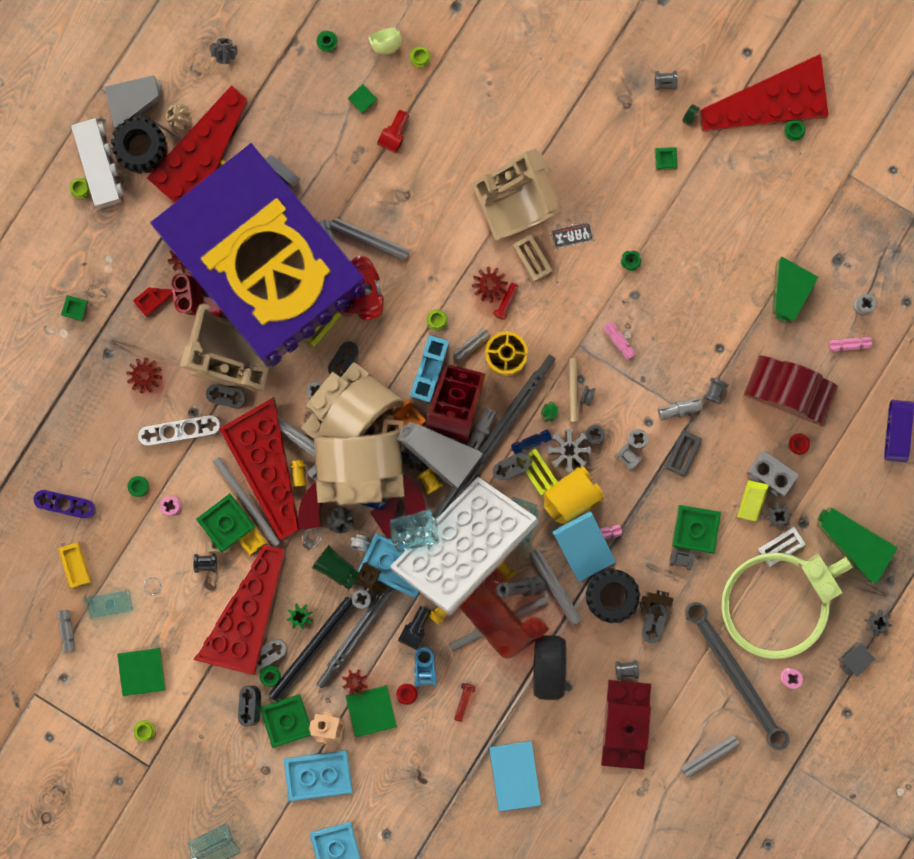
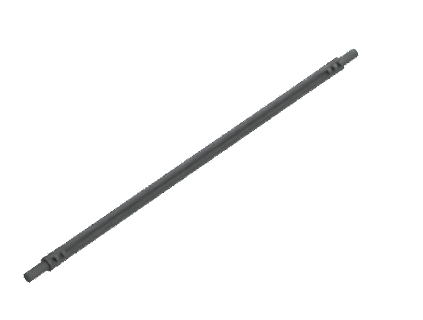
(486, 450)

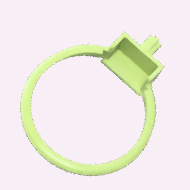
(820, 577)

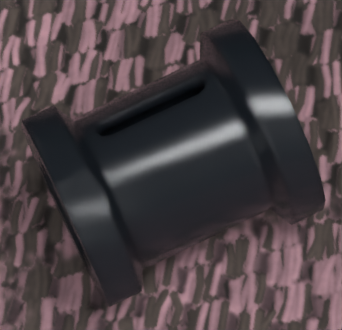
(205, 563)

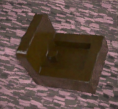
(369, 577)
(660, 597)

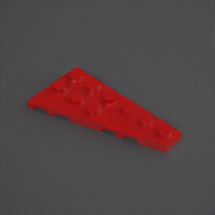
(784, 97)
(200, 148)
(260, 453)
(243, 623)

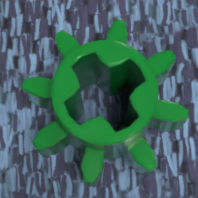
(296, 621)

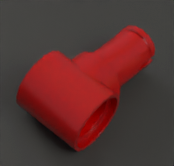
(391, 137)

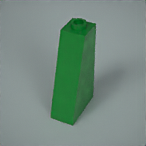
(862, 547)

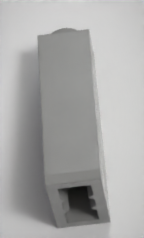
(441, 454)

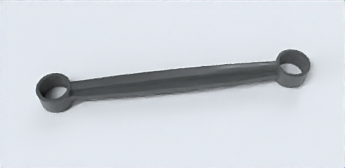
(737, 676)

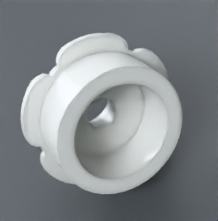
(360, 543)

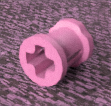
(163, 505)
(798, 678)

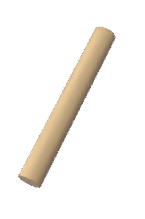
(573, 389)

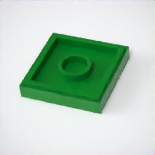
(225, 523)
(696, 529)
(141, 671)
(371, 711)
(286, 720)

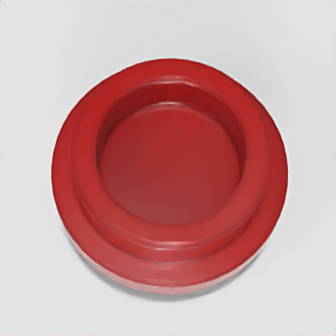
(799, 444)
(406, 694)

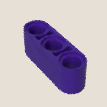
(899, 431)

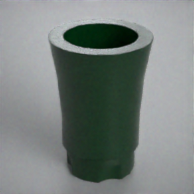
(335, 567)

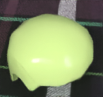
(386, 41)

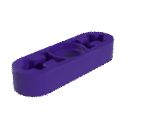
(48, 506)

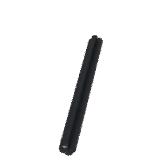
(311, 649)

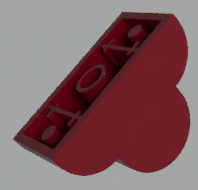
(791, 389)
(455, 402)

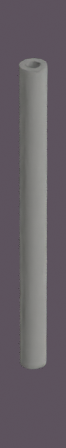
(246, 501)
(519, 613)

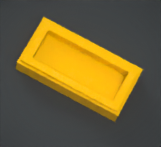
(74, 565)

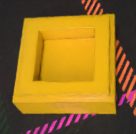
(252, 541)

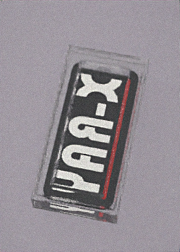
(572, 234)

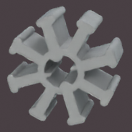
(576, 450)

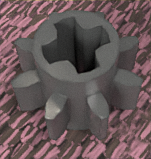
(224, 50)
(772, 517)
(340, 520)
(880, 628)

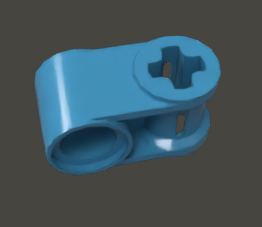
(426, 669)

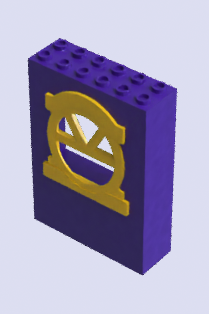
(225, 212)

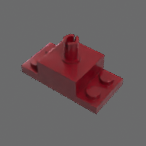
(626, 724)

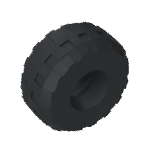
(549, 667)

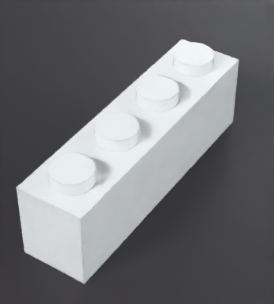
(97, 163)

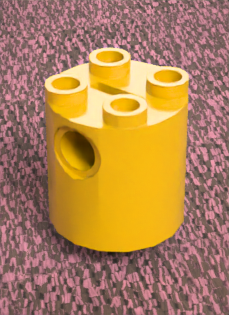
(516, 354)
(572, 496)

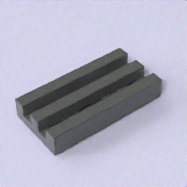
(675, 469)

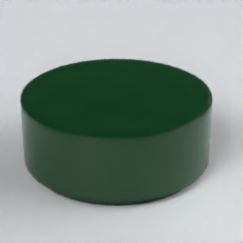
(690, 114)

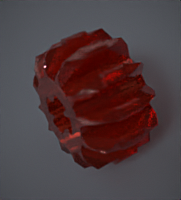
(484, 289)
(144, 367)

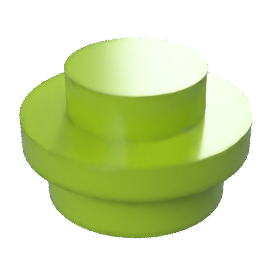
(420, 57)
(79, 188)
(437, 320)
(144, 731)

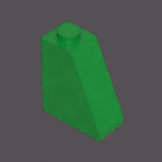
(790, 289)

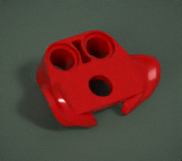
(193, 293)
(369, 305)

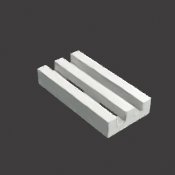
(797, 537)

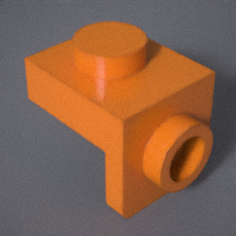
(409, 413)

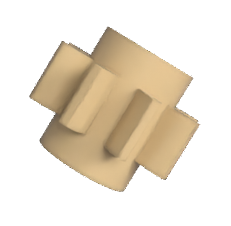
(178, 116)

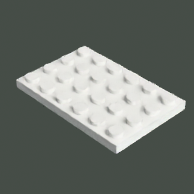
(472, 542)

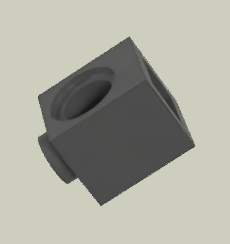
(856, 660)

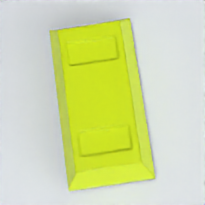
(752, 500)

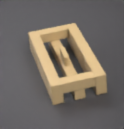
(541, 273)

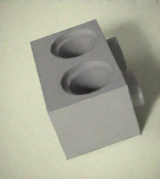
(775, 469)

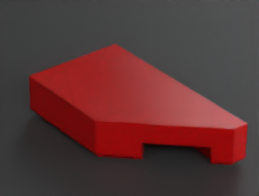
(152, 299)

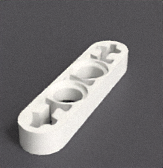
(179, 430)

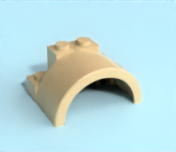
(526, 203)
(221, 354)
(348, 404)
(358, 467)

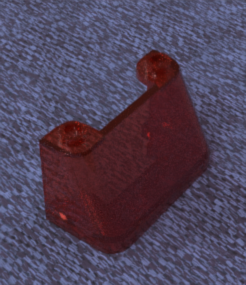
(498, 621)

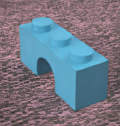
(429, 369)

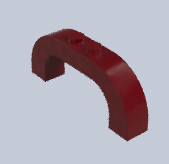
(310, 510)

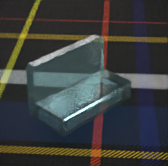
(109, 604)
(214, 844)

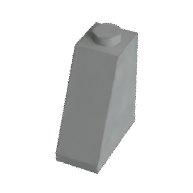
(133, 98)

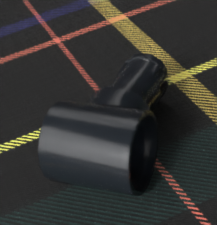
(413, 632)

